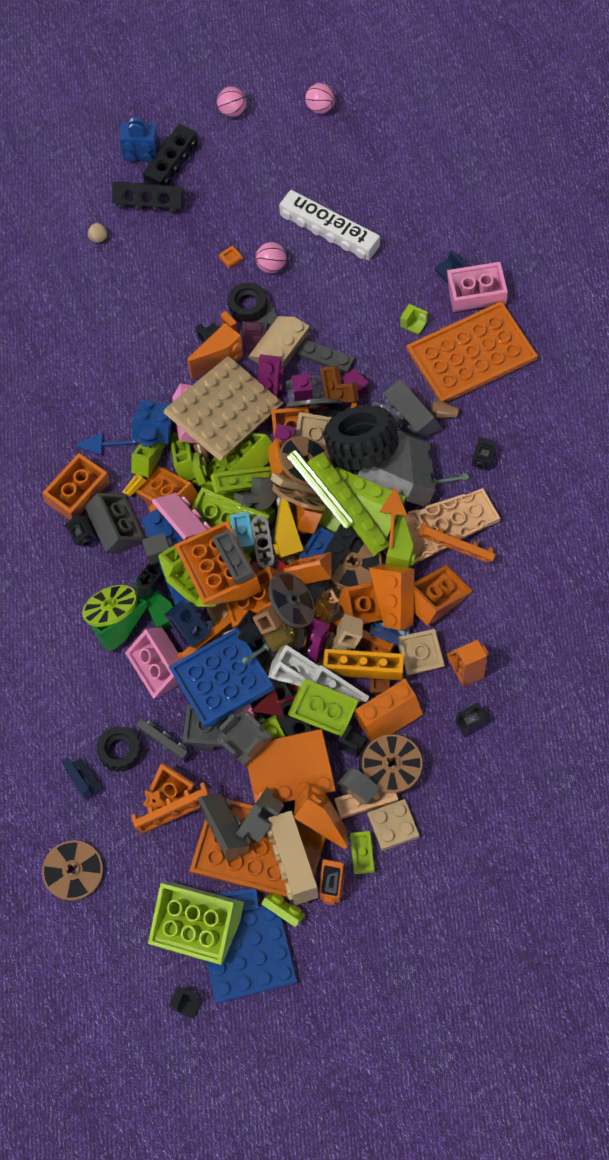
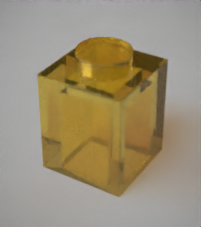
(279, 636)

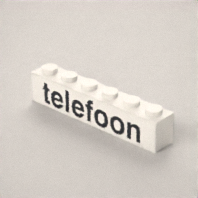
(329, 225)

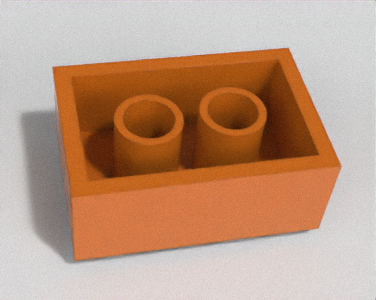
(75, 487)

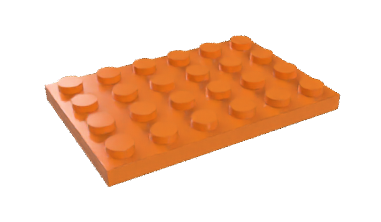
(471, 352)
(256, 868)

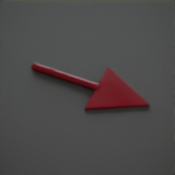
(271, 704)

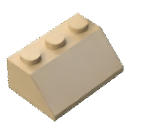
(282, 339)

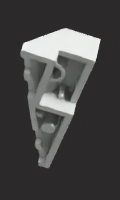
(293, 667)

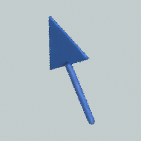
(95, 444)
(388, 634)

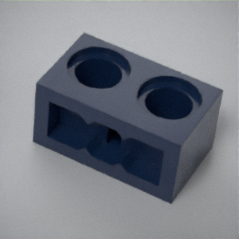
(184, 626)

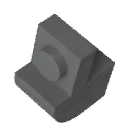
(260, 496)
(357, 786)

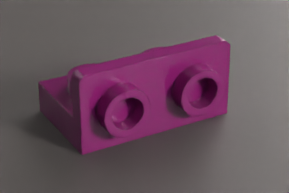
(270, 373)
(317, 639)

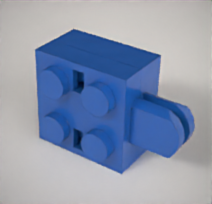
(138, 140)
(151, 424)

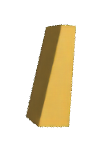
(134, 485)

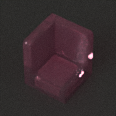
(250, 335)

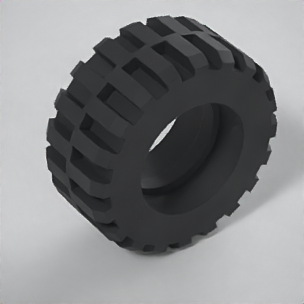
(361, 437)

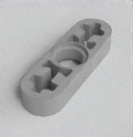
(258, 550)

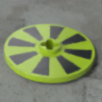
(109, 605)

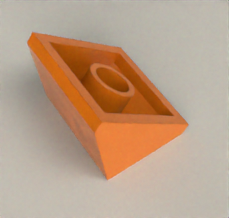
(311, 568)
(360, 602)
(171, 783)

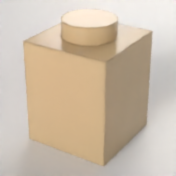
(349, 631)

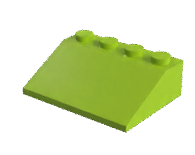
(247, 455)
(370, 496)
(217, 509)
(194, 922)

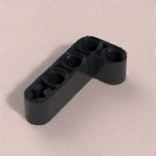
(148, 581)

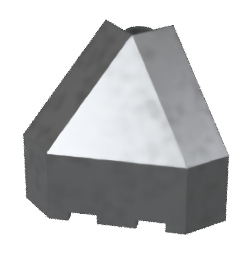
(406, 470)

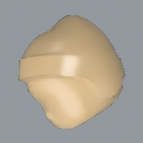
(97, 233)

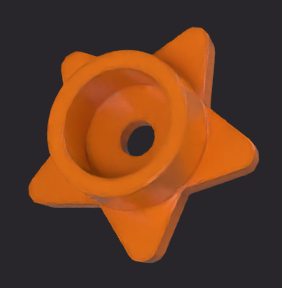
(159, 798)

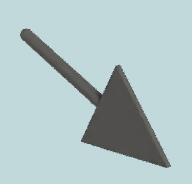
(268, 318)

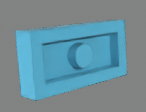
(242, 529)

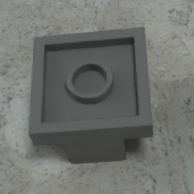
(197, 735)
(243, 737)
(257, 821)

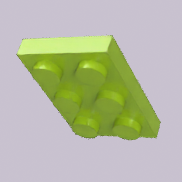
(323, 707)

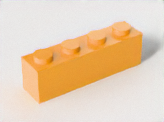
(364, 664)

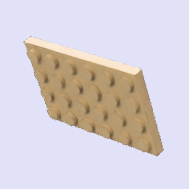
(223, 408)

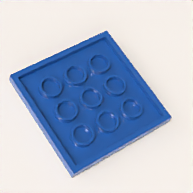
(218, 680)
(255, 960)

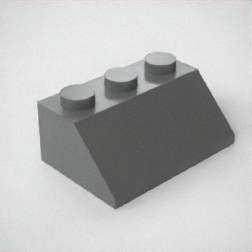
(411, 409)
(114, 522)
(224, 825)

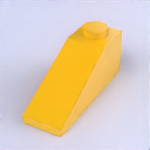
(286, 536)

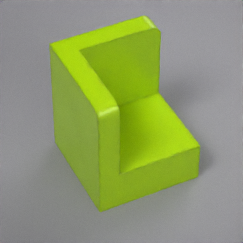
(414, 319)

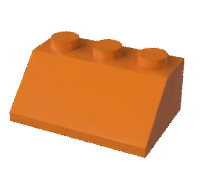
(388, 711)

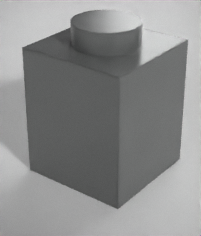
(154, 546)

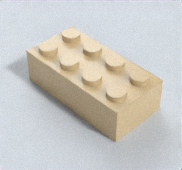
(293, 858)

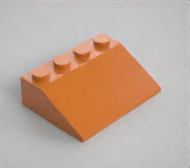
(209, 571)
(290, 764)

